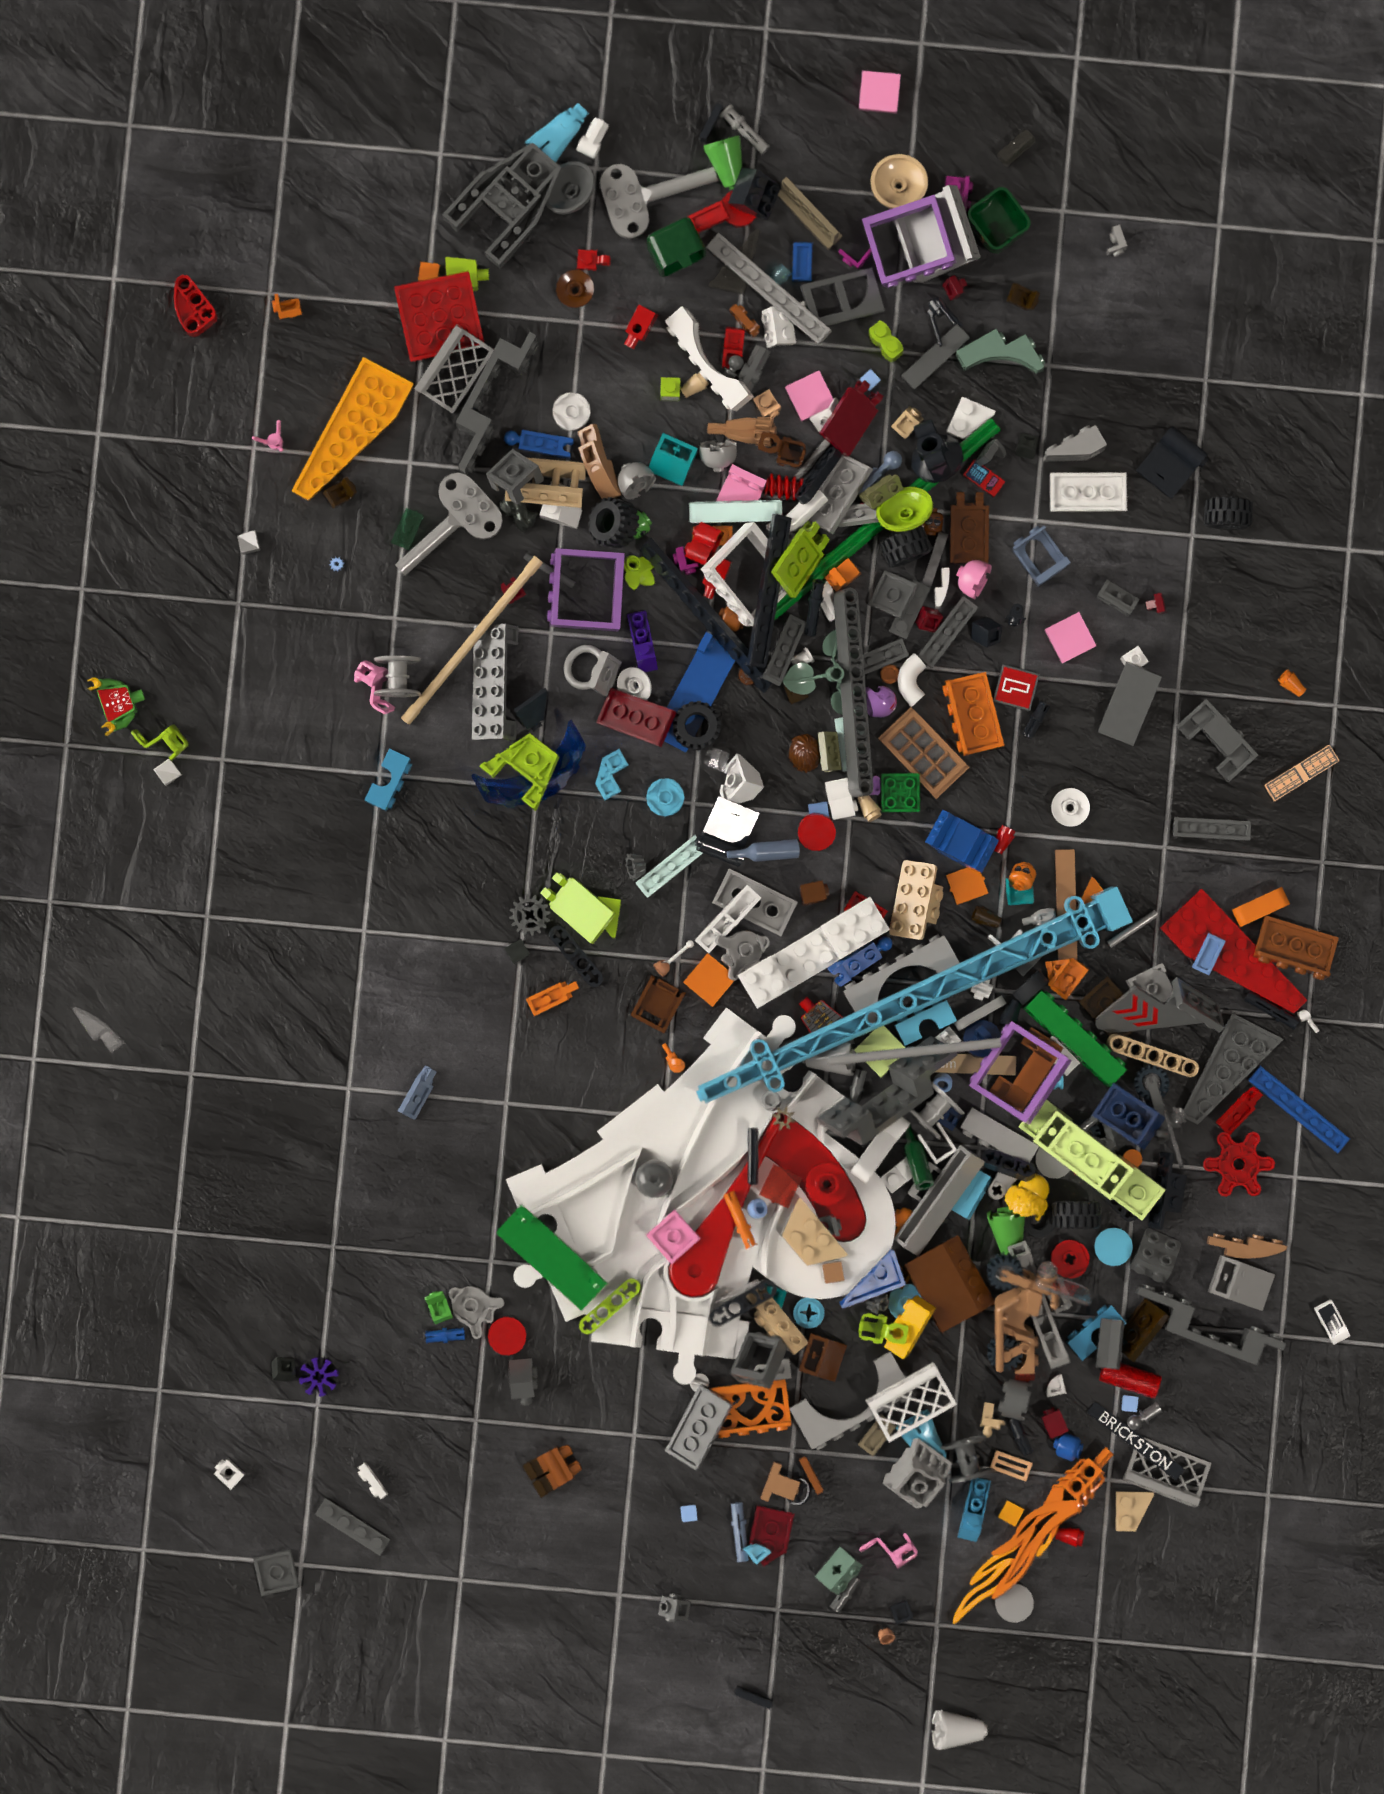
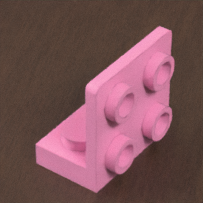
(741, 486)

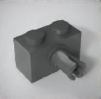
(522, 1380)

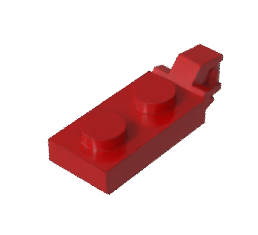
(1239, 1110)

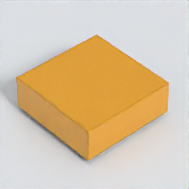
(1011, 1513)

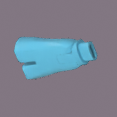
(559, 132)
(925, 1432)

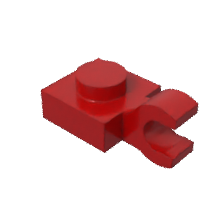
(589, 260)

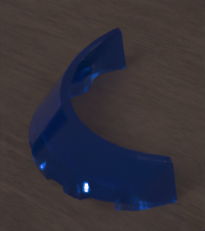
(511, 790)

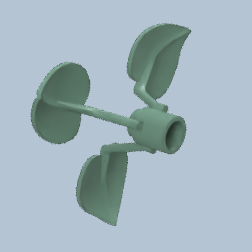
(801, 679)

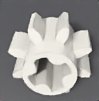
(982, 990)

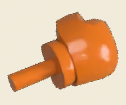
(675, 1064)
(901, 1217)

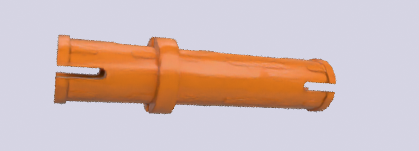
(740, 1220)

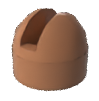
(886, 1636)

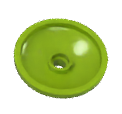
(905, 510)

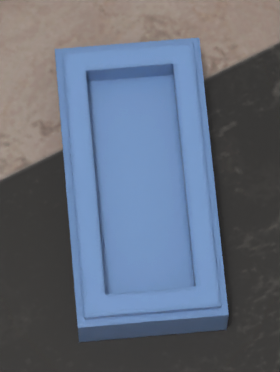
(1208, 953)

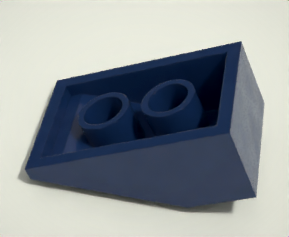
(1128, 1116)

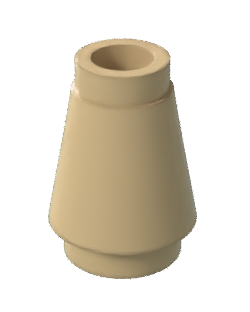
(694, 385)
(869, 808)

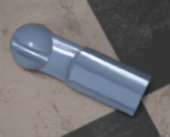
(891, 461)

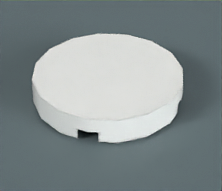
(571, 411)

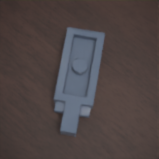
(418, 1093)

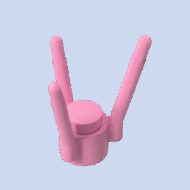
(274, 440)

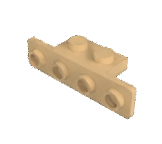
(777, 1323)

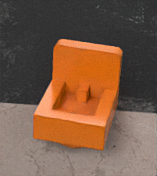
(287, 308)

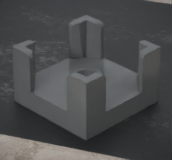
(513, 473)

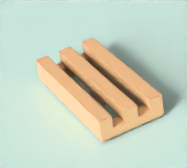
(995, 1460)

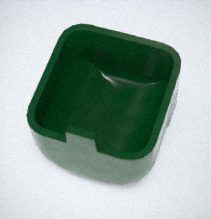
(998, 220)

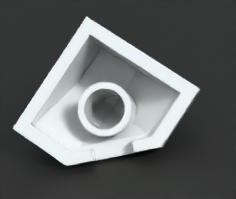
(561, 514)
(742, 781)

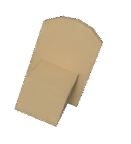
(987, 1421)

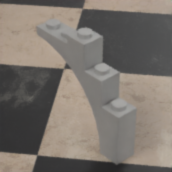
(1043, 1323)

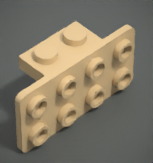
(916, 900)

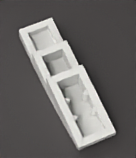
(728, 918)

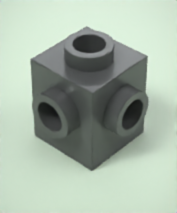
(674, 1608)

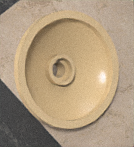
(898, 170)

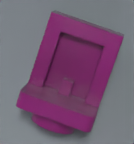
(679, 558)

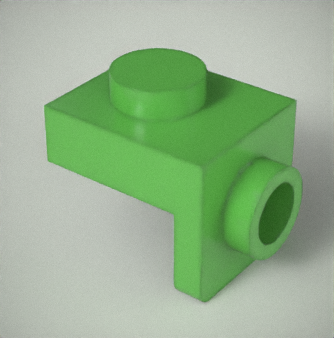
(438, 1307)

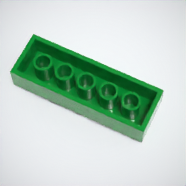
(1075, 1039)

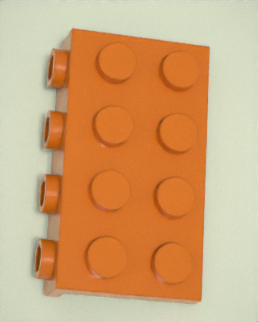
(973, 714)

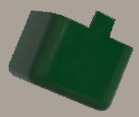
(676, 247)

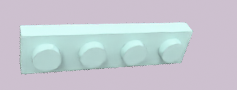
(669, 868)

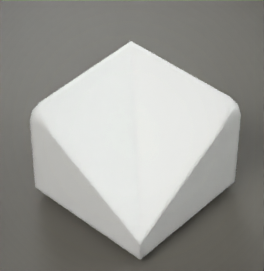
(167, 772)

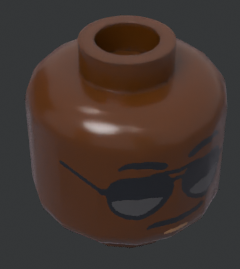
(934, 523)

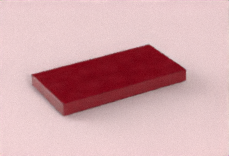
(636, 717)

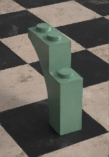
(993, 347)

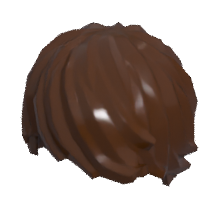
(804, 753)

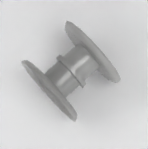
(397, 676)
(935, 1110)

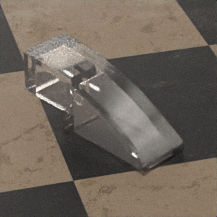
(99, 1029)

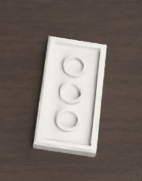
(1088, 492)

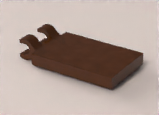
(969, 530)

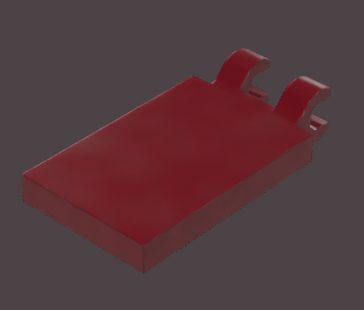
(851, 418)

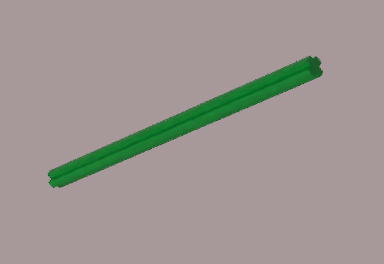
(868, 531)

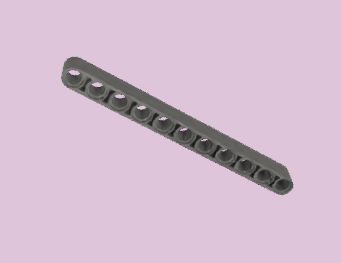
(853, 683)

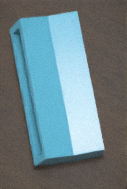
(972, 1195)

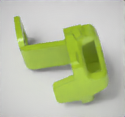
(169, 736)
(881, 1329)

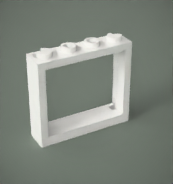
(760, 541)

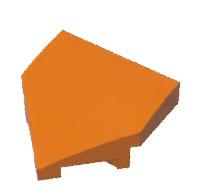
(1065, 975)

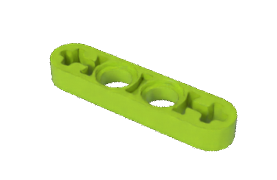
(607, 1303)

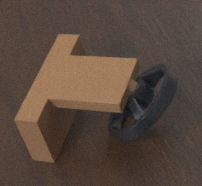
(784, 1486)

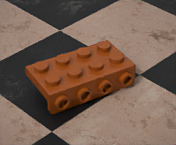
(1295, 948)

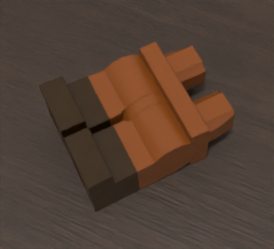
(556, 1465)

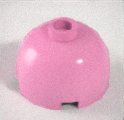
(973, 577)

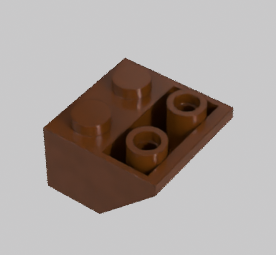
(822, 1357)

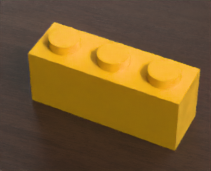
(916, 1317)

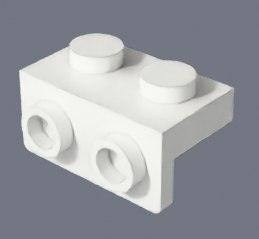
(777, 328)

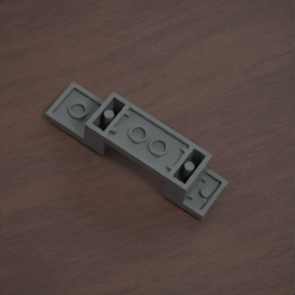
(470, 420)
(909, 1089)
(1180, 1315)

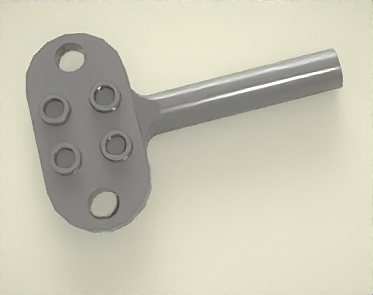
(628, 200)
(467, 509)

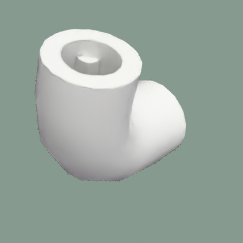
(907, 679)

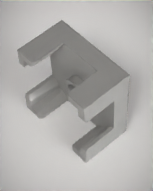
(1153, 982)

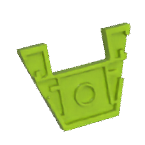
(529, 759)

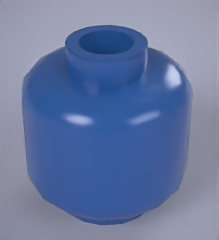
(1068, 1447)

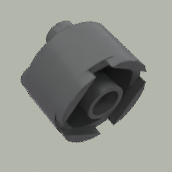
(1016, 1399)

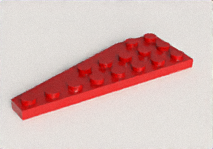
(1236, 960)

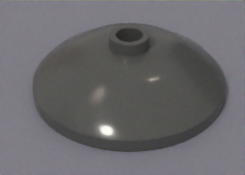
(572, 188)

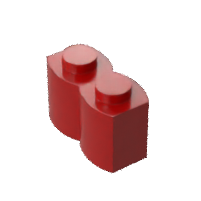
(704, 543)

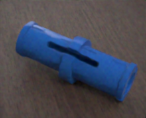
(445, 1335)

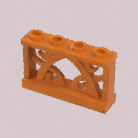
(740, 1390)

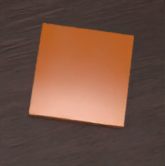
(709, 980)

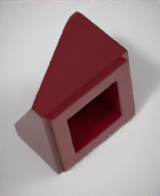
(928, 619)

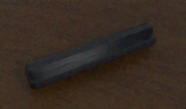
(752, 1156)

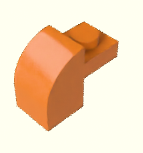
(842, 575)

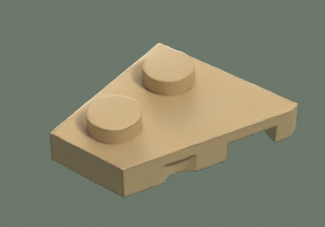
(1131, 1509)

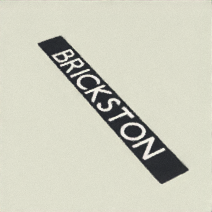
(1135, 1441)

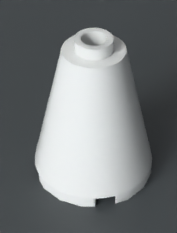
(956, 1730)

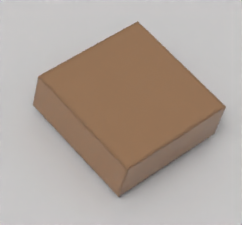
(833, 1272)

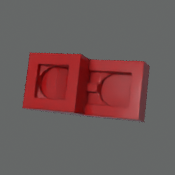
(733, 344)

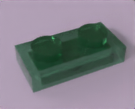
(407, 529)

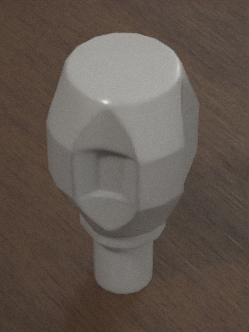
(1040, 917)

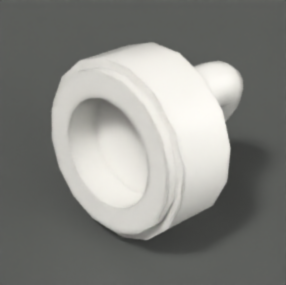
(699, 1379)

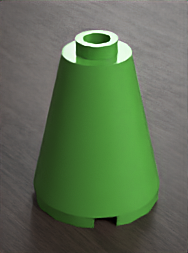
(726, 159)
(1006, 1227)

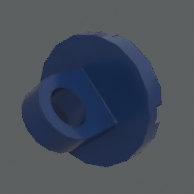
(979, 1031)

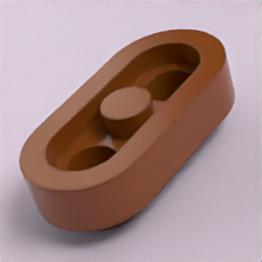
(750, 326)

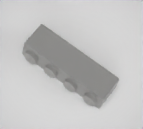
(996, 1135)

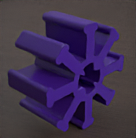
(325, 1380)

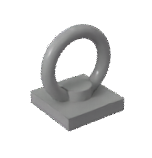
(603, 672)

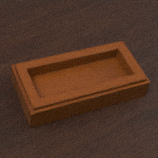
(811, 1475)

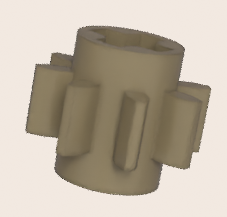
(788, 1119)

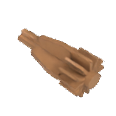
(745, 429)

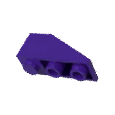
(642, 641)

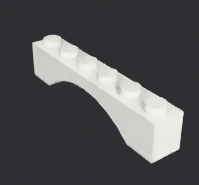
(687, 331)

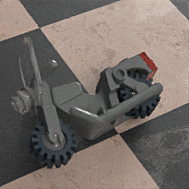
(1151, 1085)

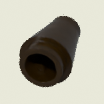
(985, 917)

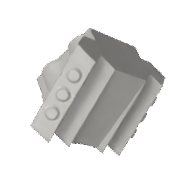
(918, 1474)

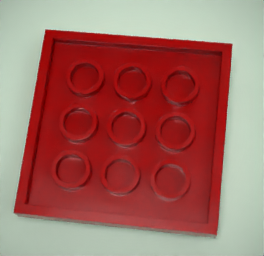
(433, 309)

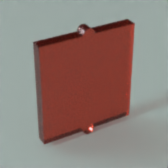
(780, 1186)

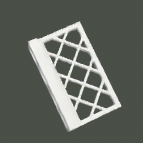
(904, 1386)

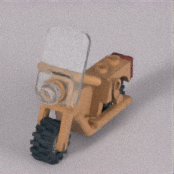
(1017, 1305)

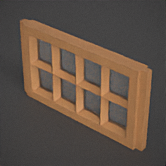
(923, 752)

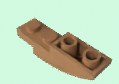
(595, 461)
(1254, 1246)

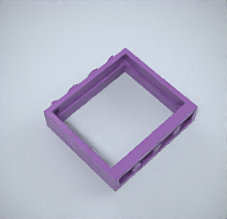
(899, 212)
(553, 596)
(1045, 1089)

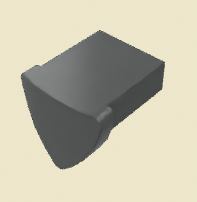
(991, 449)

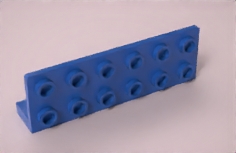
(700, 683)

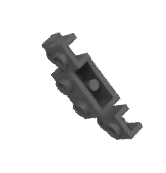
(1222, 735)

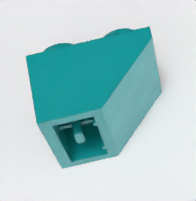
(673, 459)

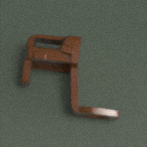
(782, 449)

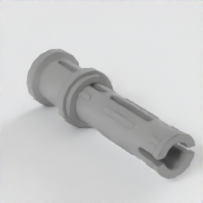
(739, 120)

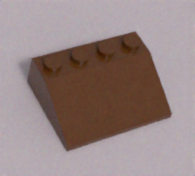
(950, 1283)

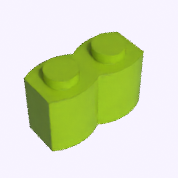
(889, 345)

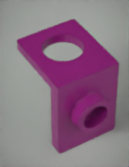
(850, 261)

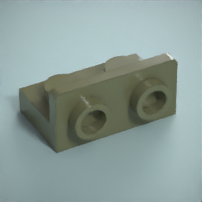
(881, 491)
(829, 751)

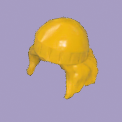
(1029, 1197)

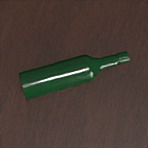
(917, 1161)

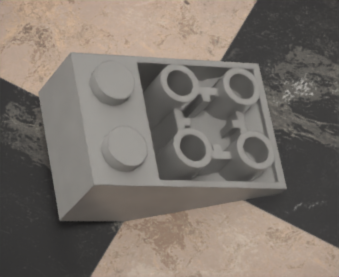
(1081, 447)
(1241, 1283)

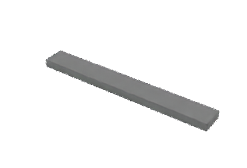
(768, 289)

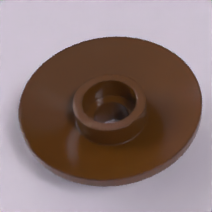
(573, 279)

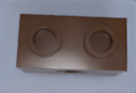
(814, 892)

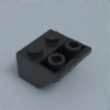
(754, 193)

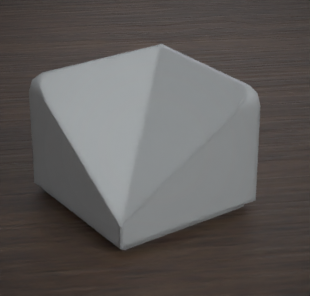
(249, 542)

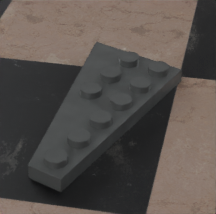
(1232, 1059)

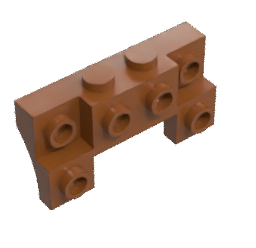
(1030, 1076)

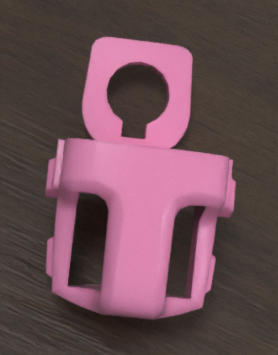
(374, 679)
(897, 1555)

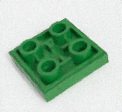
(900, 792)

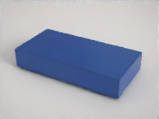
(802, 262)

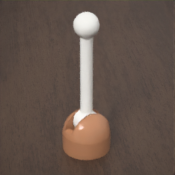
(663, 966)

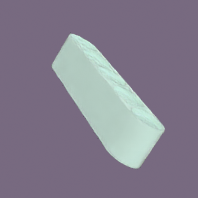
(734, 511)

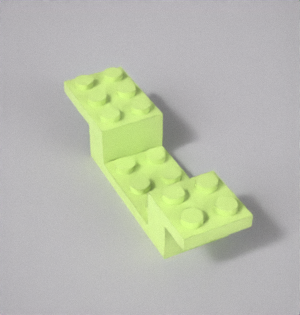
(1093, 1161)

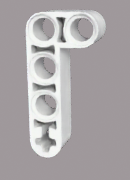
(878, 1150)

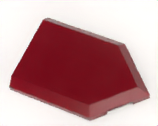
(771, 1530)

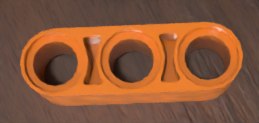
(1261, 906)

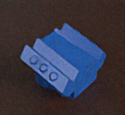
(961, 841)

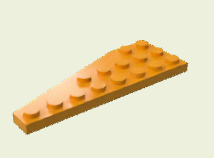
(361, 415)

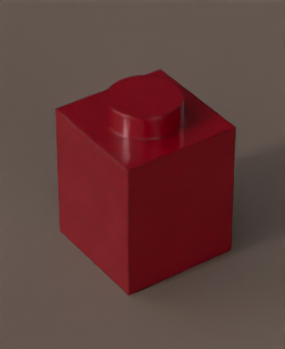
(1054, 1422)

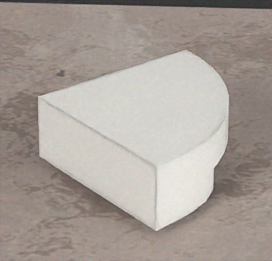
(1055, 1386)

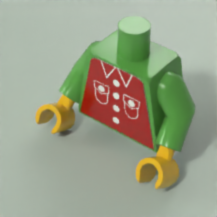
(116, 702)

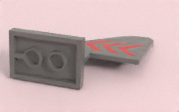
(1142, 1011)

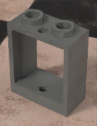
(746, 1353)

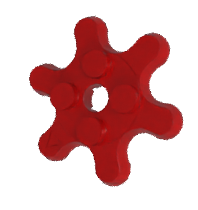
(1252, 1164)

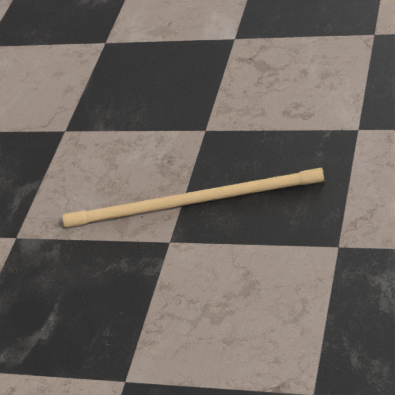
(415, 708)

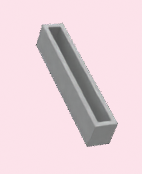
(939, 1200)

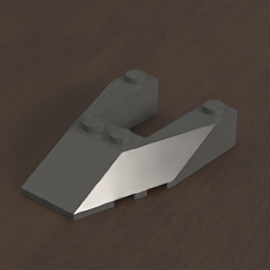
(515, 191)

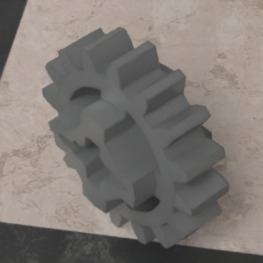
(536, 907)

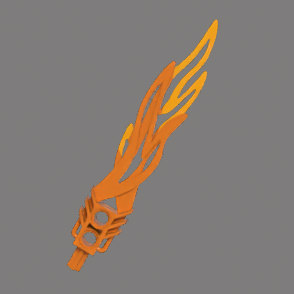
(1028, 1550)

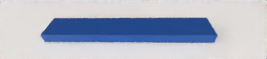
(1298, 1109)

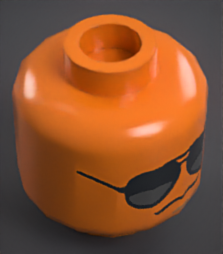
(1022, 876)

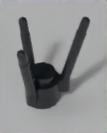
(939, 308)

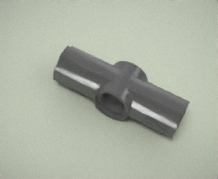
(753, 368)

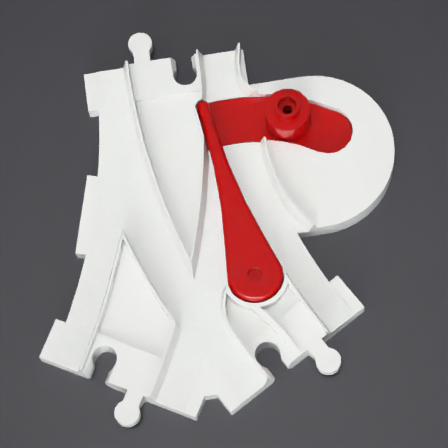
(707, 1150)

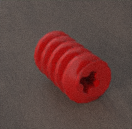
(782, 486)

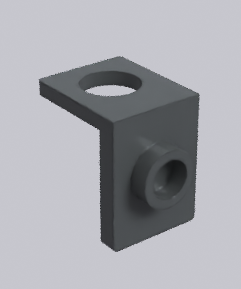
(833, 1224)

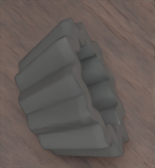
(635, 866)

